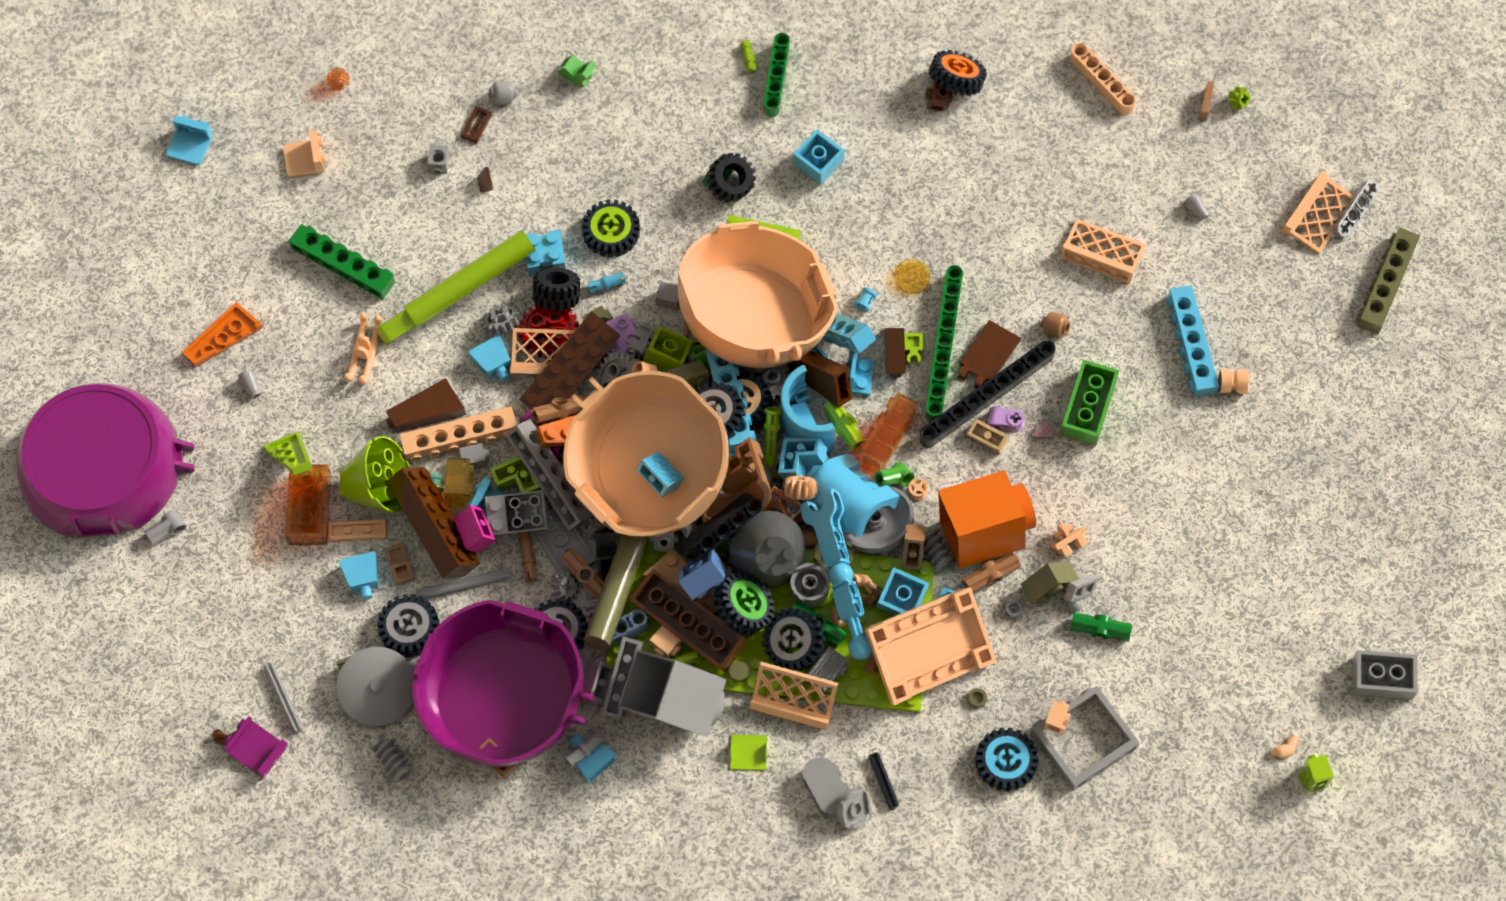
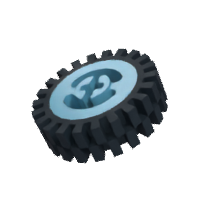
(1026, 758)

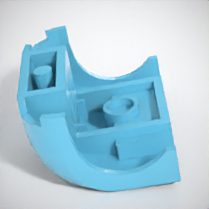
(858, 492)

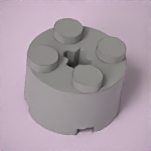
(818, 580)

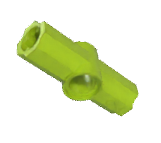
(845, 425)

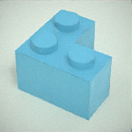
(800, 453)

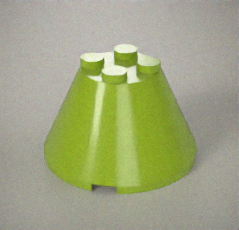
(366, 475)

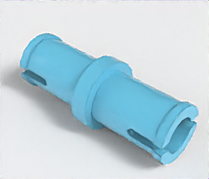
(606, 282)

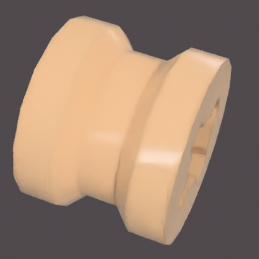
(915, 486)

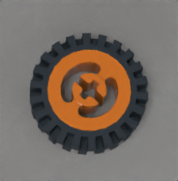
(957, 72)

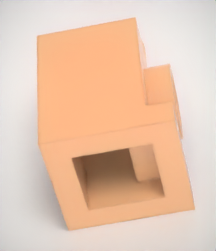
(1057, 717)

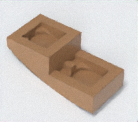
(399, 563)

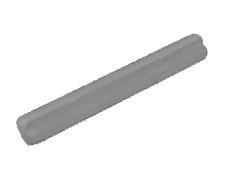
(283, 698)

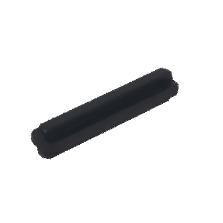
(883, 780)

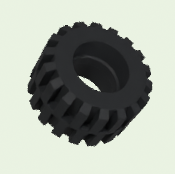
(743, 170)
(556, 289)

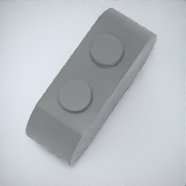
(824, 785)

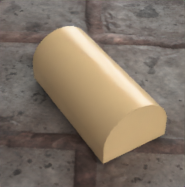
(988, 435)

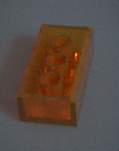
(887, 434)
(308, 506)

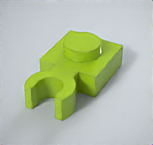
(913, 346)

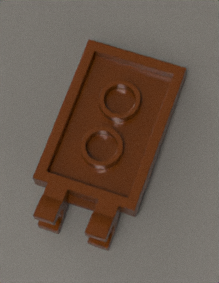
(988, 353)

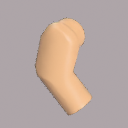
(861, 581)
(1286, 750)

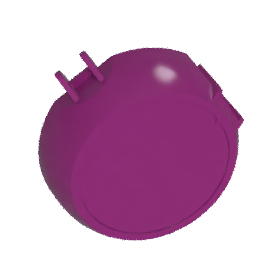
(99, 460)
(498, 677)

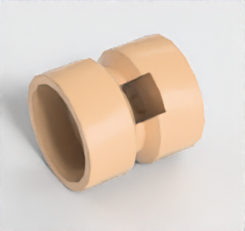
(1234, 381)

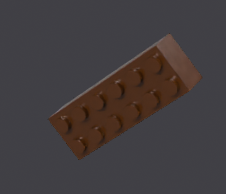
(432, 521)
(688, 620)

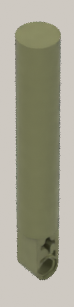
(615, 592)

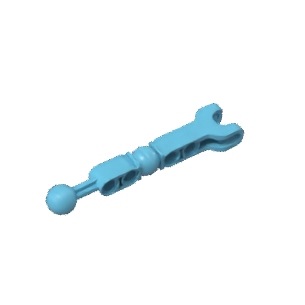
(836, 558)

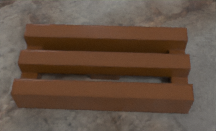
(464, 135)

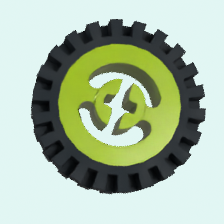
(610, 215)

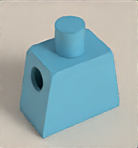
(492, 358)
(361, 573)
(597, 762)

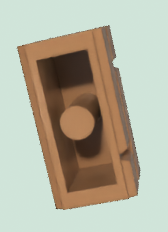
(913, 547)

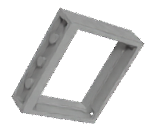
(1077, 781)

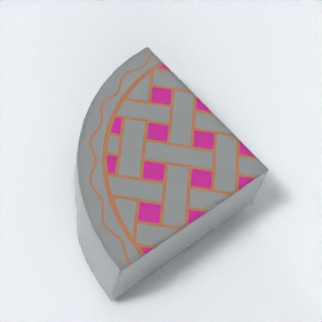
(1044, 430)

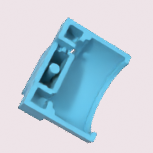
(796, 418)

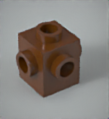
(938, 98)

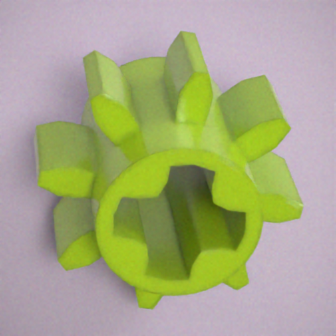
(1239, 97)

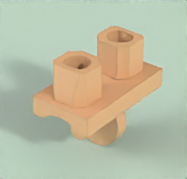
(1076, 536)

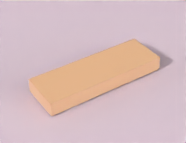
(357, 530)

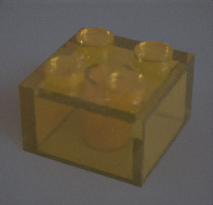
(458, 482)

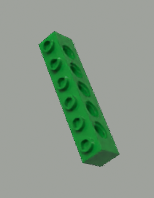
(305, 235)

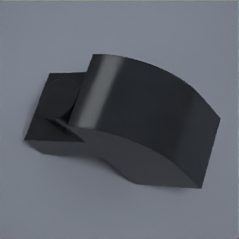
(604, 550)

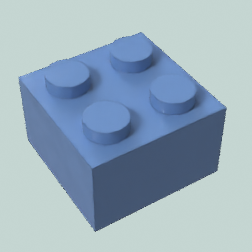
(702, 575)

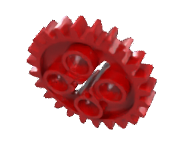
(546, 316)

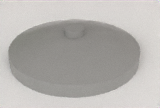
(885, 527)
(376, 686)

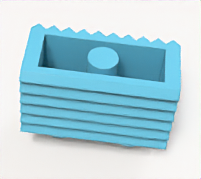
(660, 474)

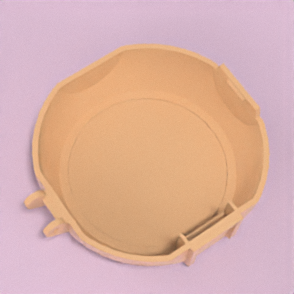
(755, 295)
(630, 422)

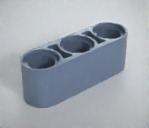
(632, 629)

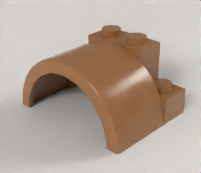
(743, 475)

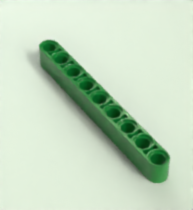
(944, 335)

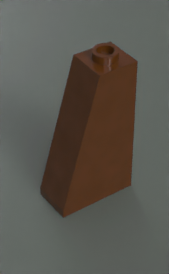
(825, 377)
(426, 408)

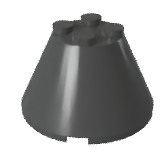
(768, 548)

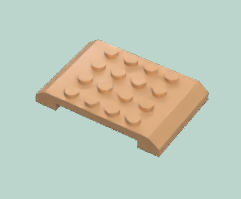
(930, 645)

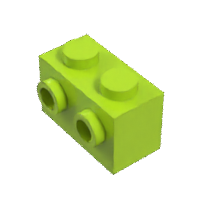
(1316, 773)

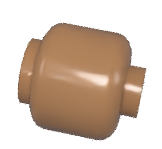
(1055, 325)

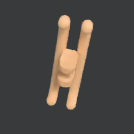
(364, 350)

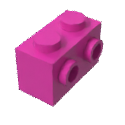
(474, 529)

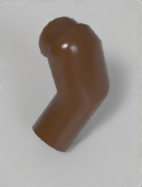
(219, 737)

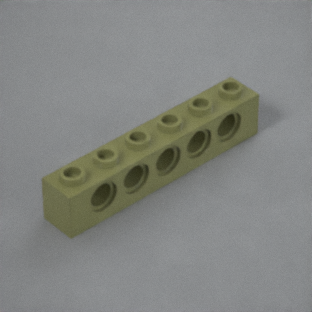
(1407, 242)

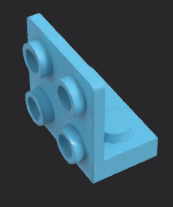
(860, 374)

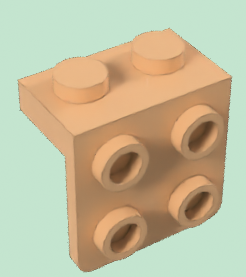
(304, 156)

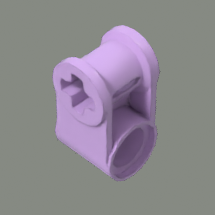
(1003, 419)

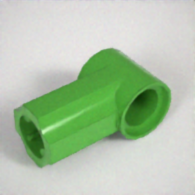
(895, 475)

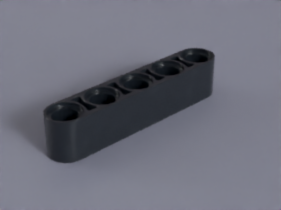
(728, 527)

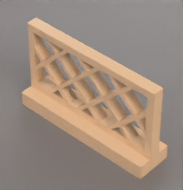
(1304, 207)
(1098, 261)
(533, 368)
(791, 709)

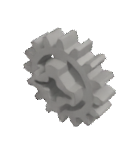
(501, 319)

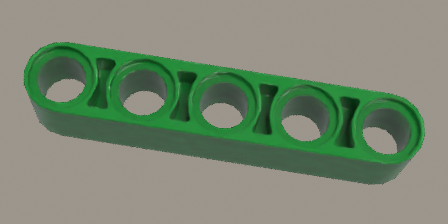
(776, 67)

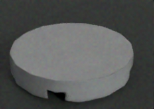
(853, 808)

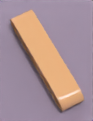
(1099, 72)

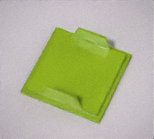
(748, 752)

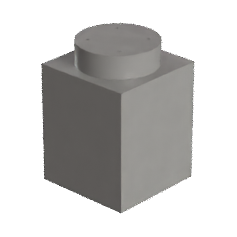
(673, 693)

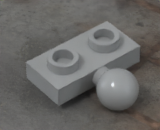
(1077, 590)

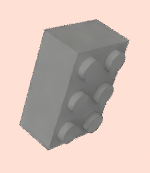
(1384, 675)

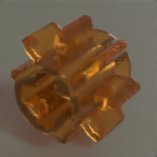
(338, 78)

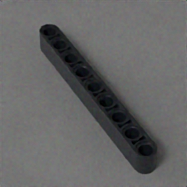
(991, 386)

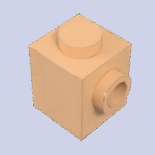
(665, 643)

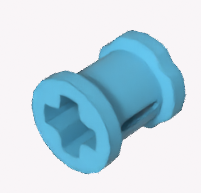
(865, 299)

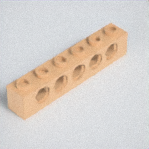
(449, 430)

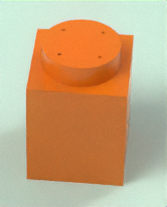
(985, 518)

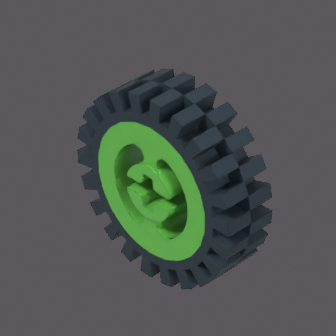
(743, 603)

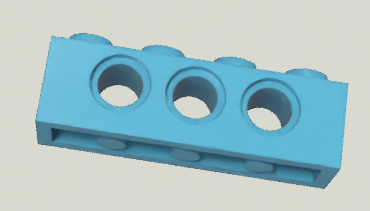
(849, 334)

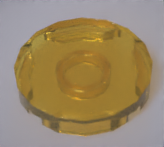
(912, 276)

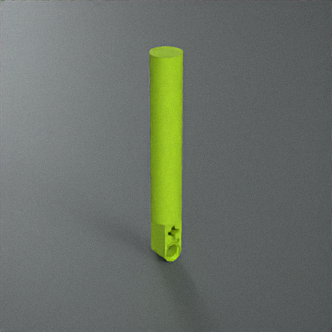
(457, 286)

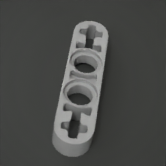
(1357, 210)

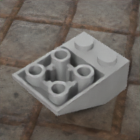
(516, 513)

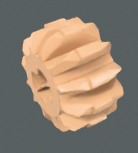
(800, 487)

